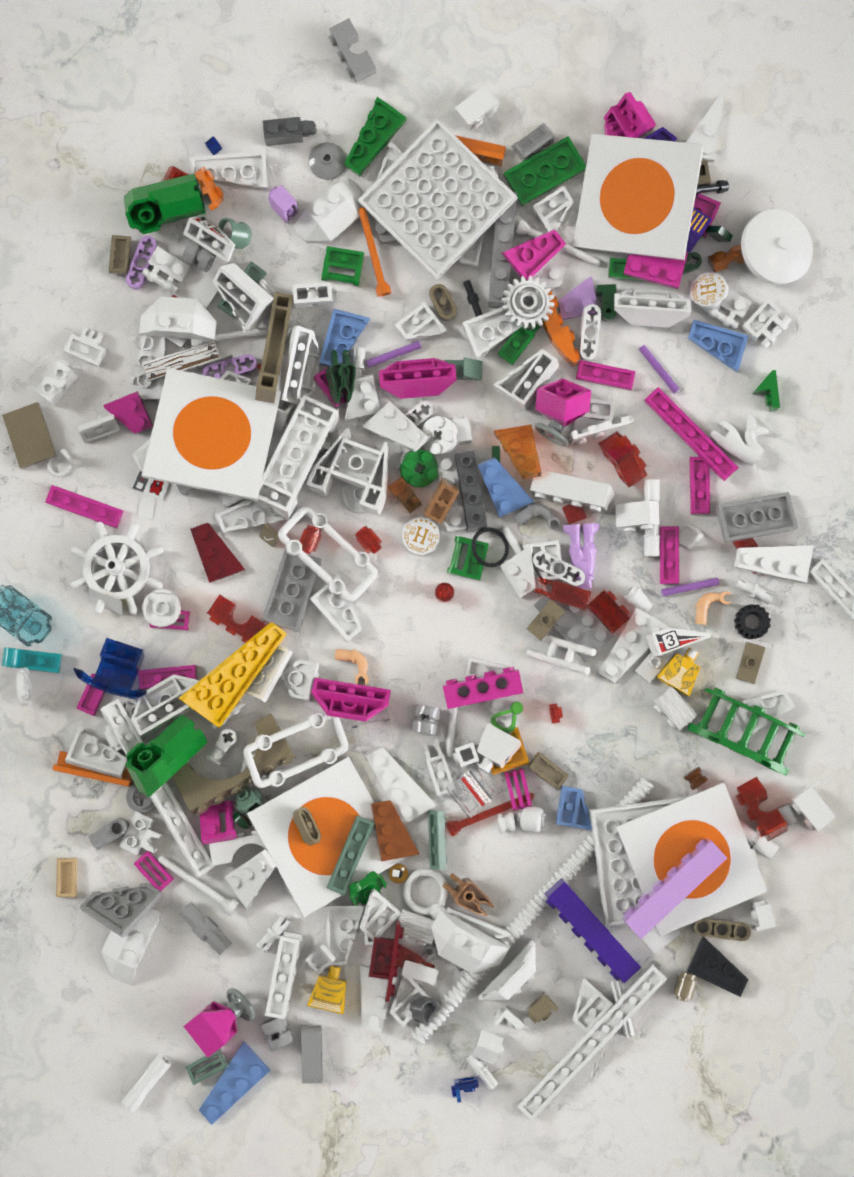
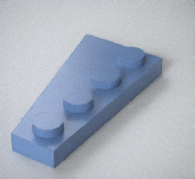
(241, 1075)

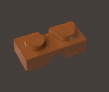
(721, 260)

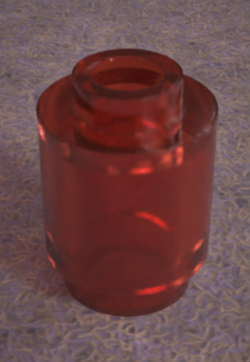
(310, 539)
(368, 540)

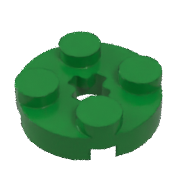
(409, 464)
(361, 890)

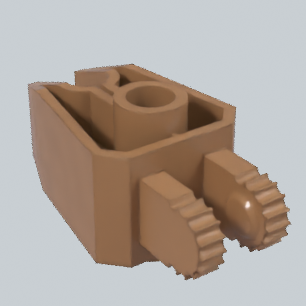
(468, 895)

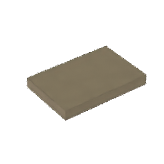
(29, 435)

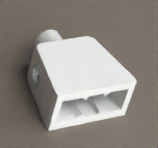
(496, 748)

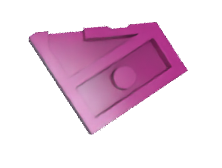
(130, 412)

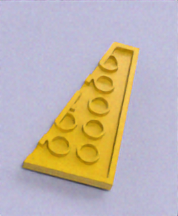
(226, 684)

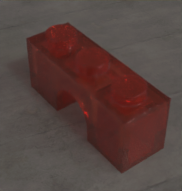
(222, 612)
(770, 823)

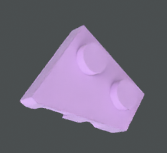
(573, 303)

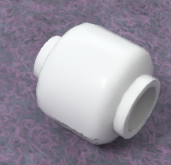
(532, 819)

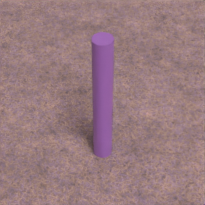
(393, 354)
(659, 369)
(689, 587)

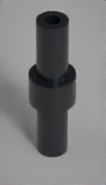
(472, 298)

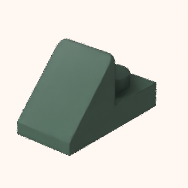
(467, 369)

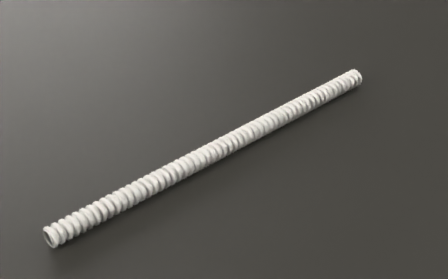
(523, 920)

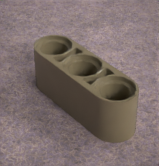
(730, 932)

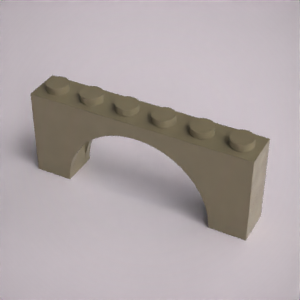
(202, 792)

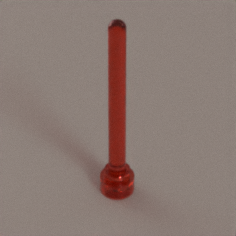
(456, 826)

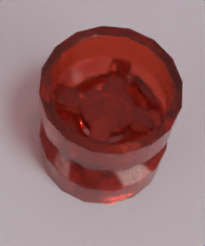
(444, 592)

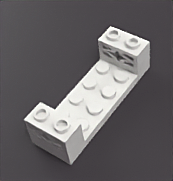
(296, 455)

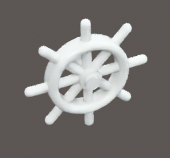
(116, 567)

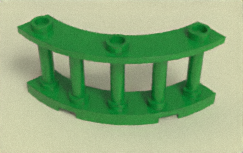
(741, 746)

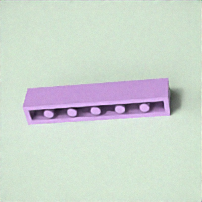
(674, 888)

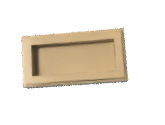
(66, 877)

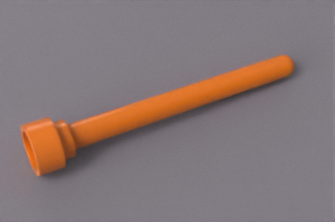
(382, 287)

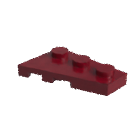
(214, 554)

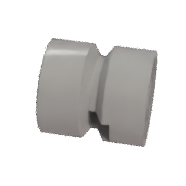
(198, 255)
(423, 726)
(271, 1028)

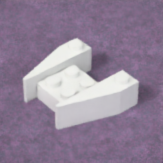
(356, 466)

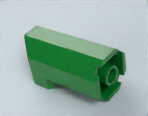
(163, 203)
(158, 761)

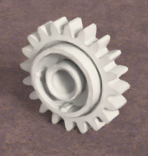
(532, 291)

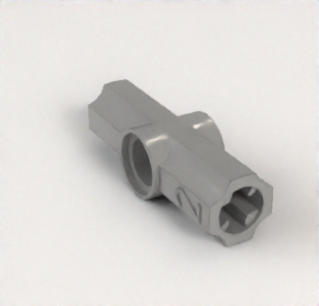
(205, 928)

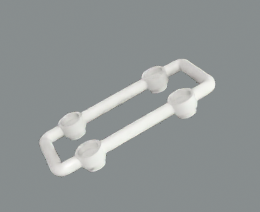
(336, 586)
(265, 742)

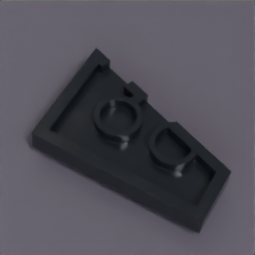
(715, 968)

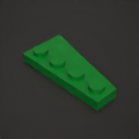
(378, 130)

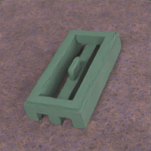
(192, 1074)

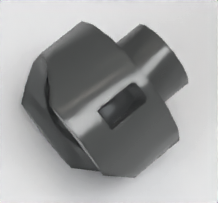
(424, 1009)

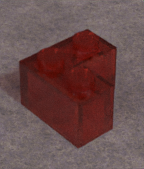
(624, 458)

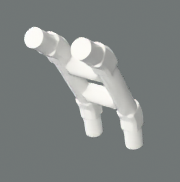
(567, 663)

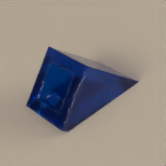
(213, 145)

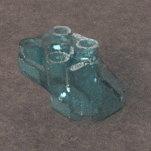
(23, 617)

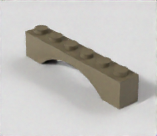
(274, 348)

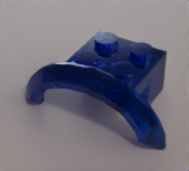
(116, 670)

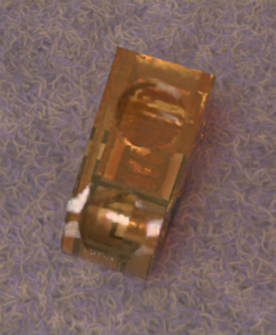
(405, 495)

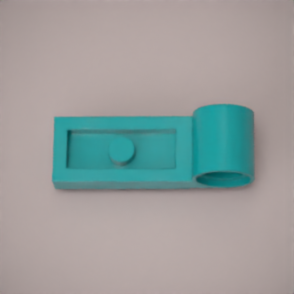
(31, 659)

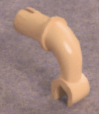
(704, 602)
(355, 657)

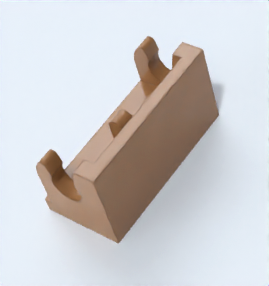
(441, 501)

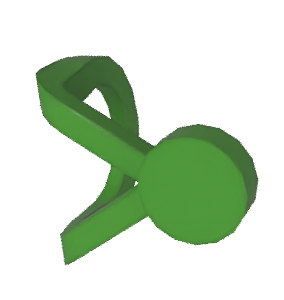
(515, 708)

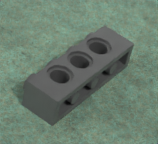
(470, 491)

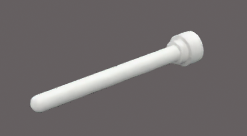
(524, 229)
(232, 335)
(228, 904)

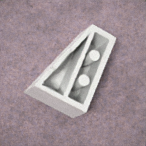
(243, 294)
(522, 384)

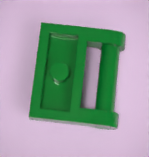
(345, 260)
(472, 568)

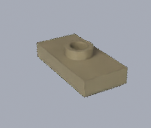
(120, 254)
(545, 620)
(750, 662)
(548, 771)

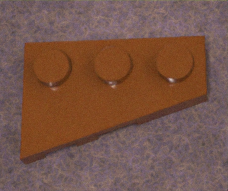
(391, 833)

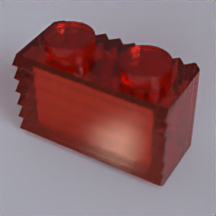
(609, 611)

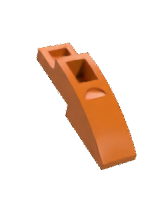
(561, 337)

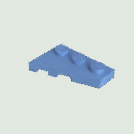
(342, 334)
(719, 342)
(502, 488)

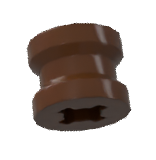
(695, 778)

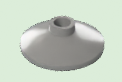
(327, 169)

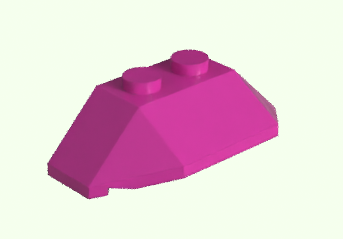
(417, 378)
(349, 699)

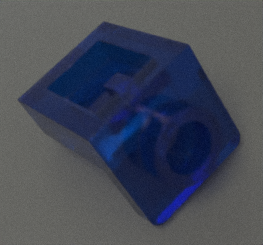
(467, 1084)

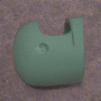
(240, 234)

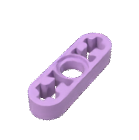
(131, 273)
(245, 370)

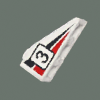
(209, 236)
(670, 639)

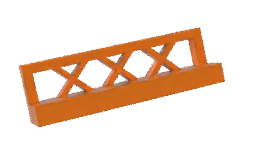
(485, 151)
(64, 767)

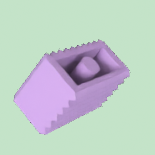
(283, 203)

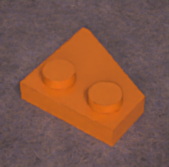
(209, 188)

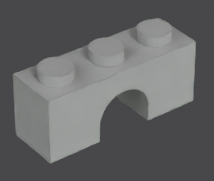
(359, 65)

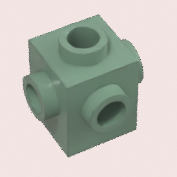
(248, 799)

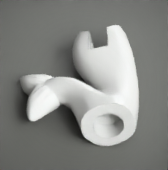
(734, 444)

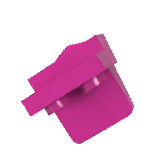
(628, 118)

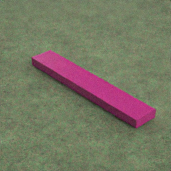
(691, 434)

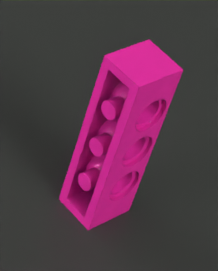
(454, 699)

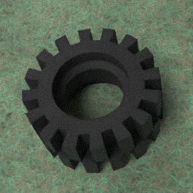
(763, 618)

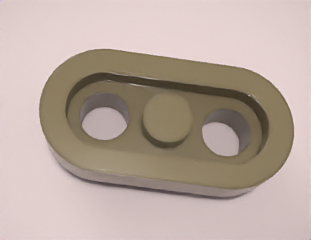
(443, 302)
(306, 826)

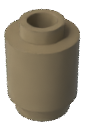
(685, 986)

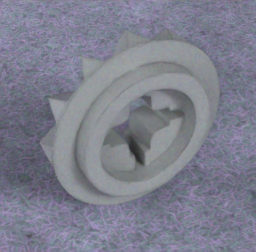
(136, 804)

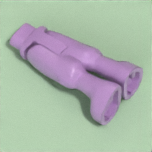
(583, 556)

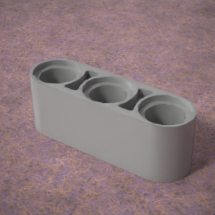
(311, 1054)

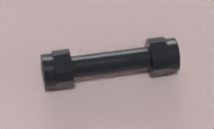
(720, 187)

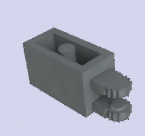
(287, 130)

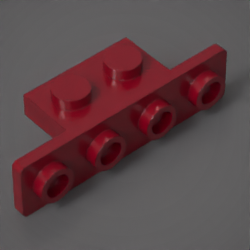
(384, 957)

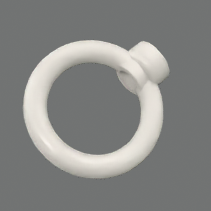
(434, 909)

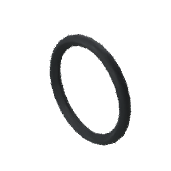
(474, 549)

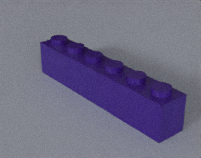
(592, 930)

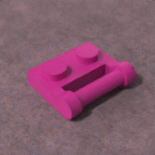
(211, 823)

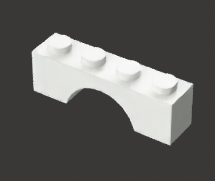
(225, 851)

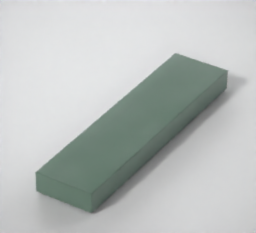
(350, 855)

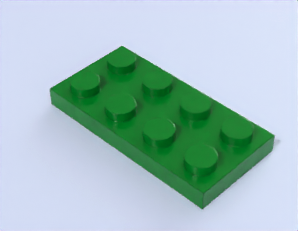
(545, 171)

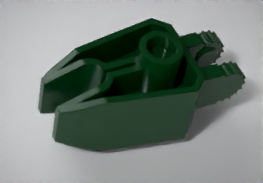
(340, 377)

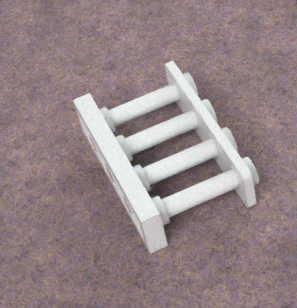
(283, 975)

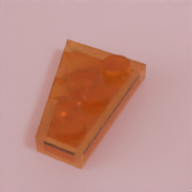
(521, 448)

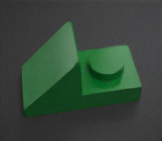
(770, 386)

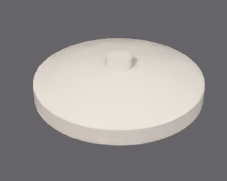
(776, 247)

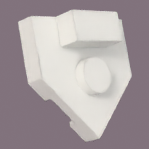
(300, 679)

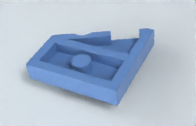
(572, 809)

